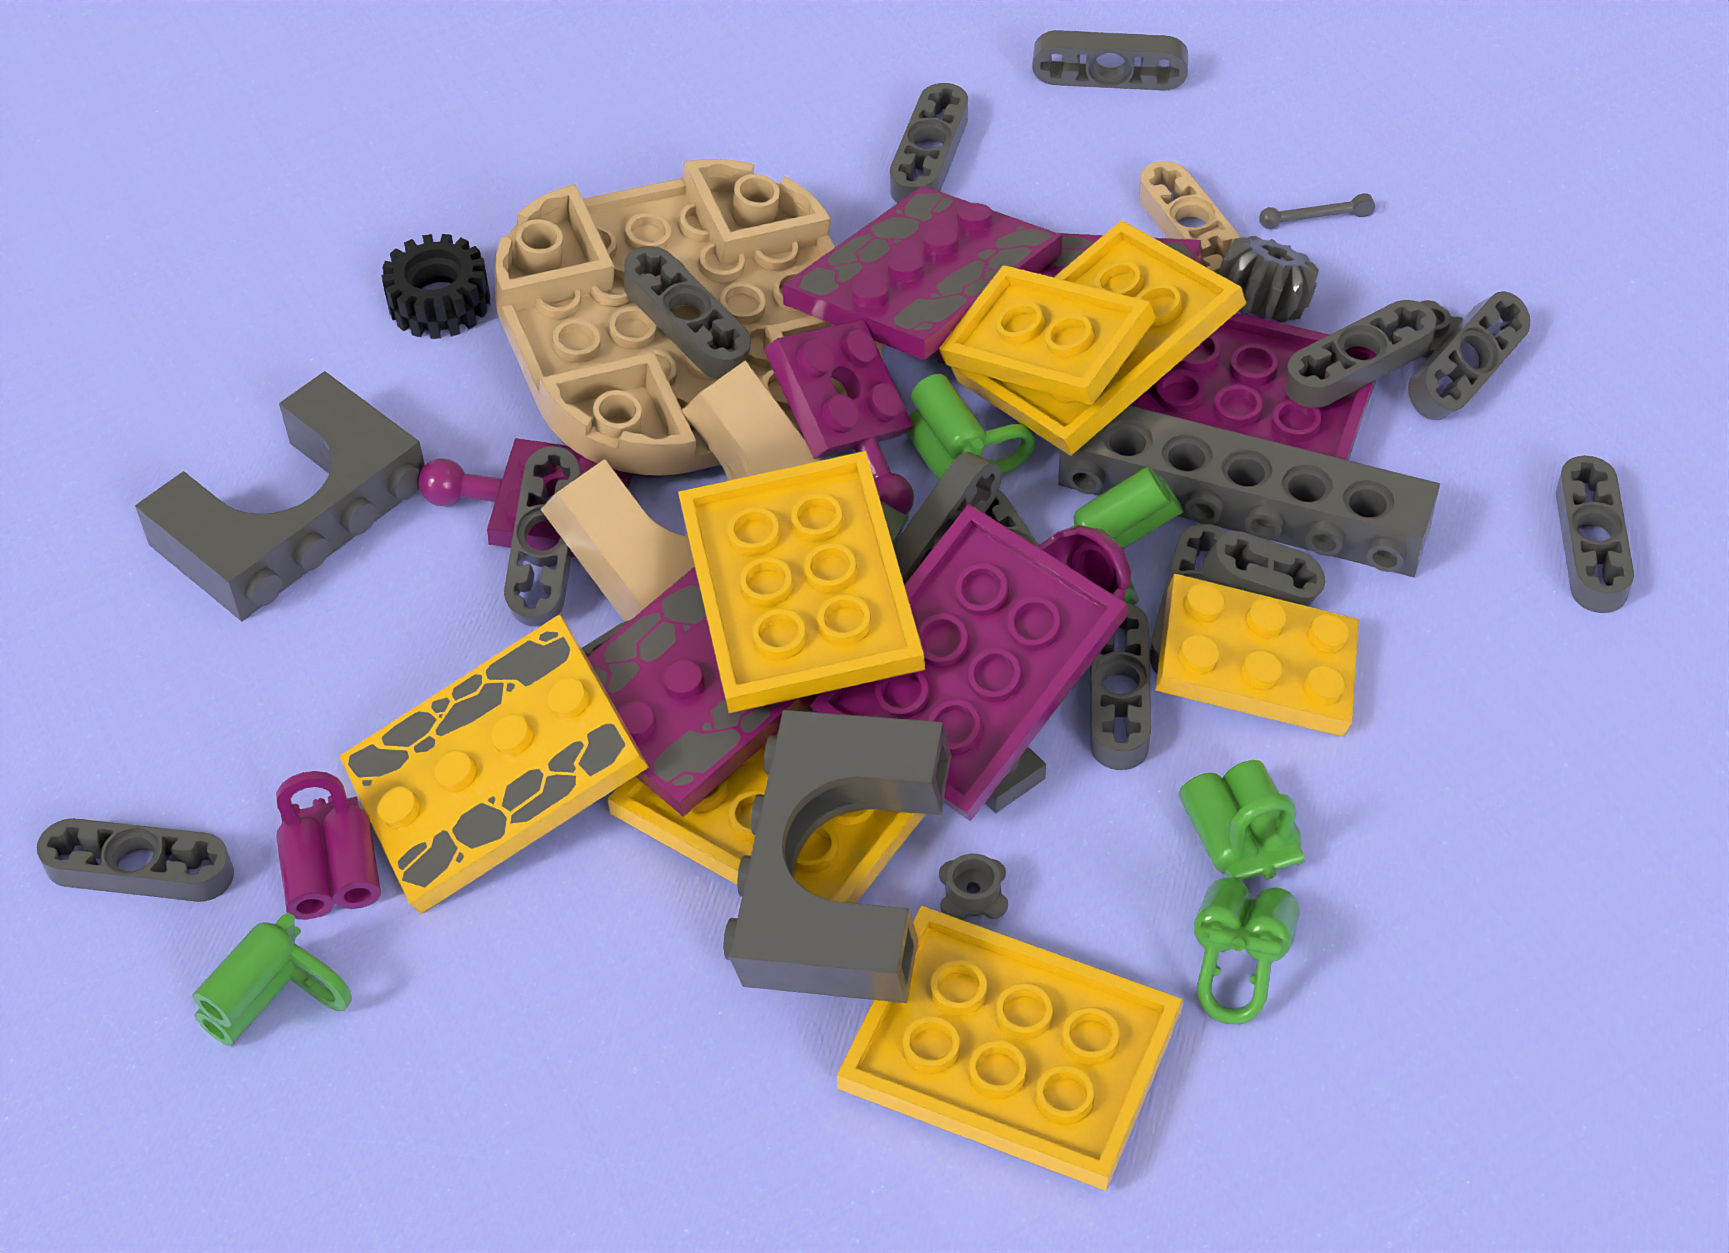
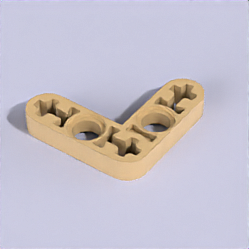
(1188, 201)

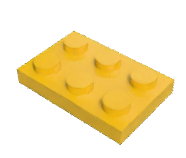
(1048, 334)
(1258, 655)

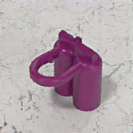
(324, 849)

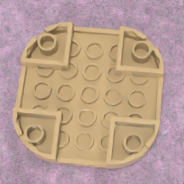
(595, 358)

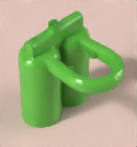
(948, 428)
(1131, 511)
(1243, 821)
(1236, 921)
(256, 974)

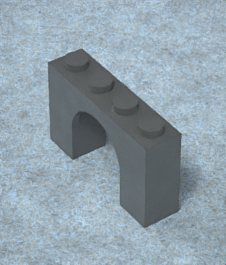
(253, 556)
(816, 772)

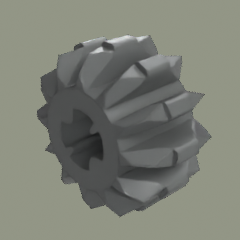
(1272, 277)

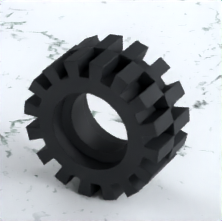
(440, 307)

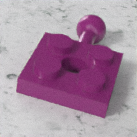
(839, 421)
(445, 482)

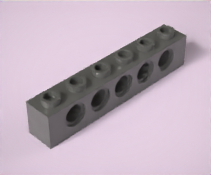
(1264, 488)

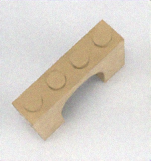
(617, 540)

